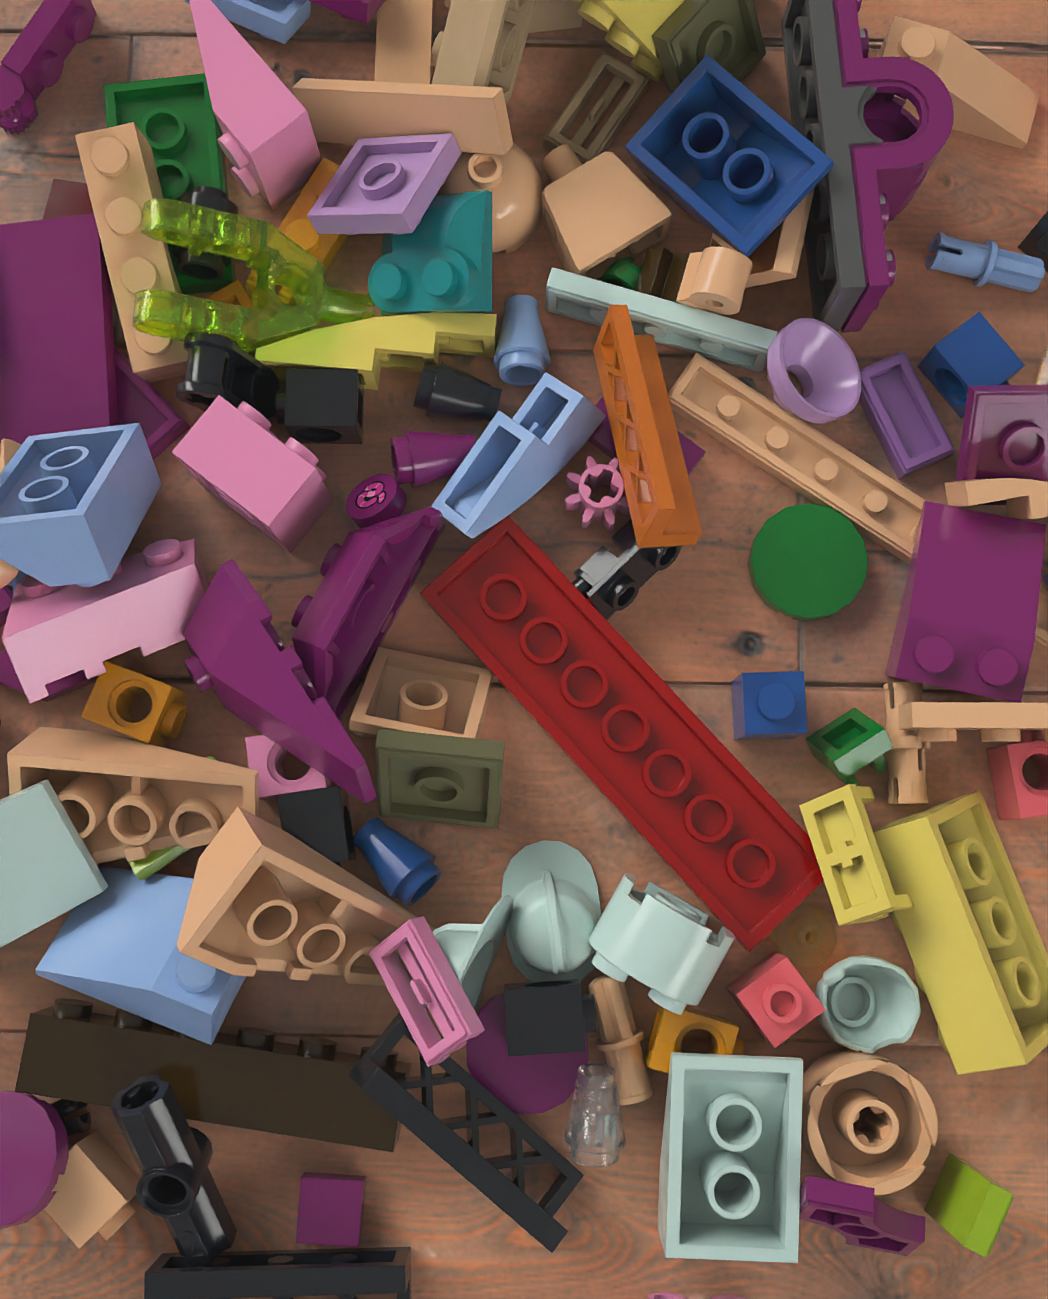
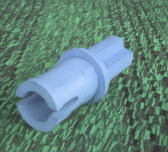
(985, 263)

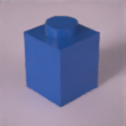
(769, 705)

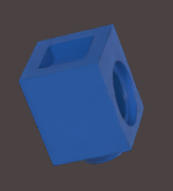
(969, 357)

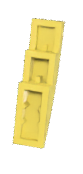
(383, 343)

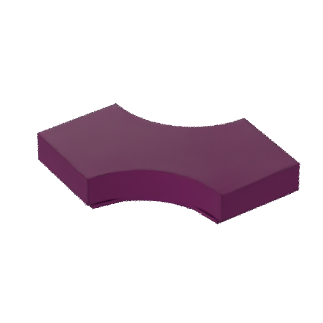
(860, 1216)

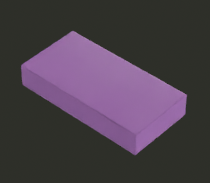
(903, 416)

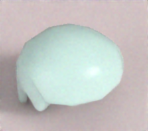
(867, 1003)

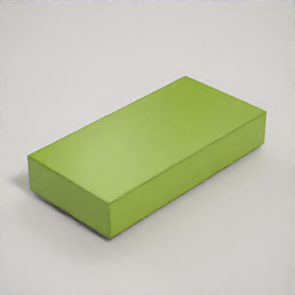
(969, 1205)

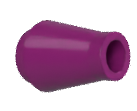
(428, 456)

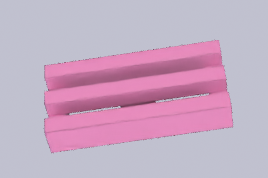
(432, 985)

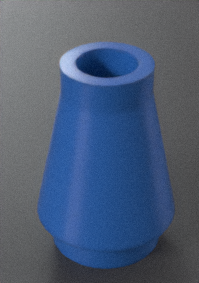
(398, 863)

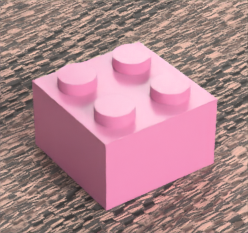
(255, 472)

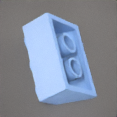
(75, 503)

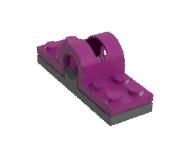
(876, 145)

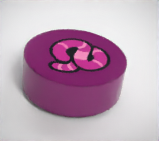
(376, 500)

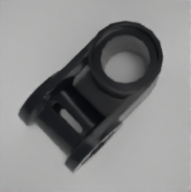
(224, 369)

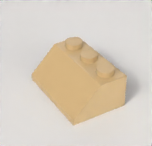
(482, 43)

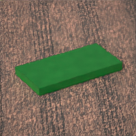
(183, 137)

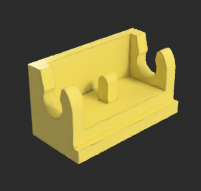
(850, 856)

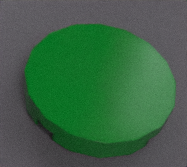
(807, 562)

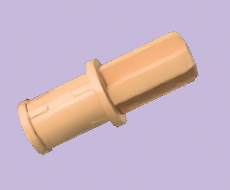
(620, 1039)

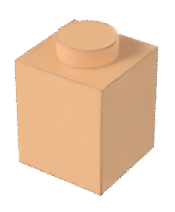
(93, 1192)

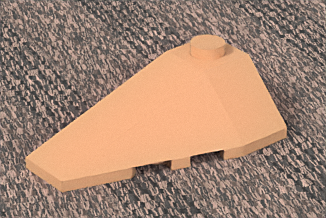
(132, 793)
(283, 908)

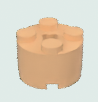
(896, 1134)

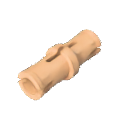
(908, 757)

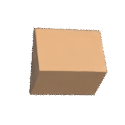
(421, 696)

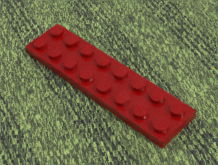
(627, 732)

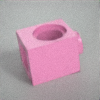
(268, 759)

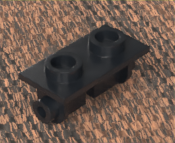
(615, 581)

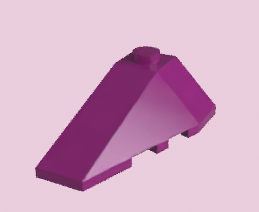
(266, 684)

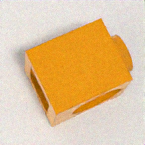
(112, 699)
(670, 1029)

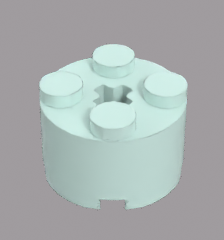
(659, 944)

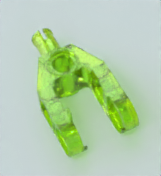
(276, 263)

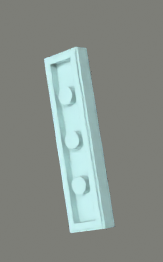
(665, 320)

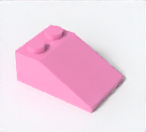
(260, 119)

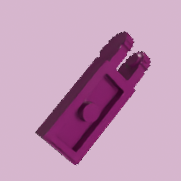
(39, 58)

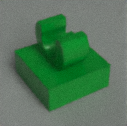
(850, 745)

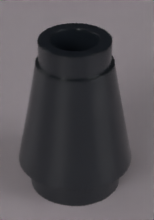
(455, 394)

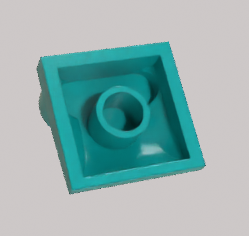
(440, 263)

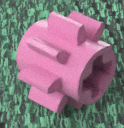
(590, 481)

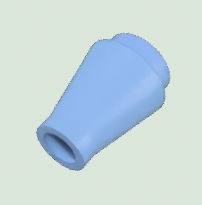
(521, 344)

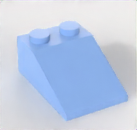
(128, 955)

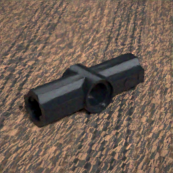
(174, 1169)

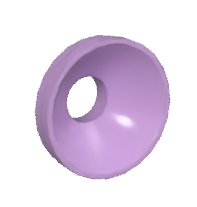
(821, 364)

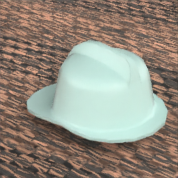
(552, 911)
(474, 947)

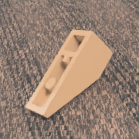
(983, 94)

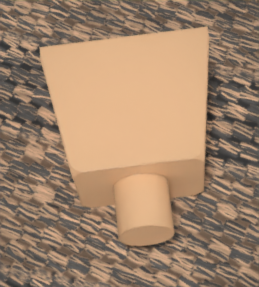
(599, 212)

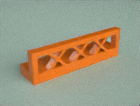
(645, 435)

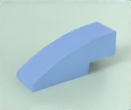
(518, 456)

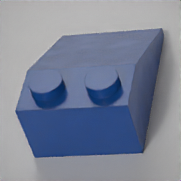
(727, 157)

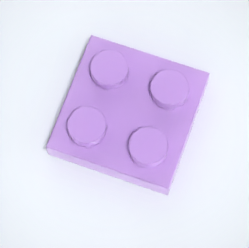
(385, 184)

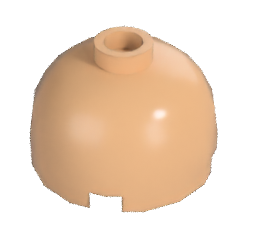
(514, 190)

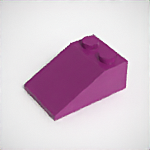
(970, 603)

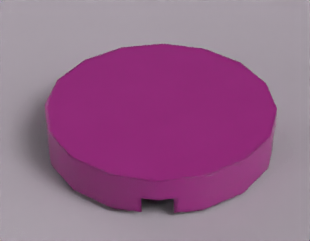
(520, 1082)
(30, 1156)

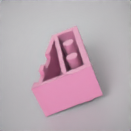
(78, 627)

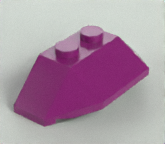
(360, 600)

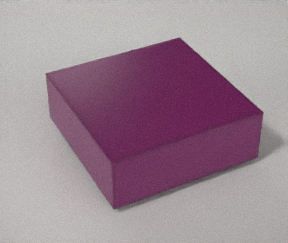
(330, 1209)

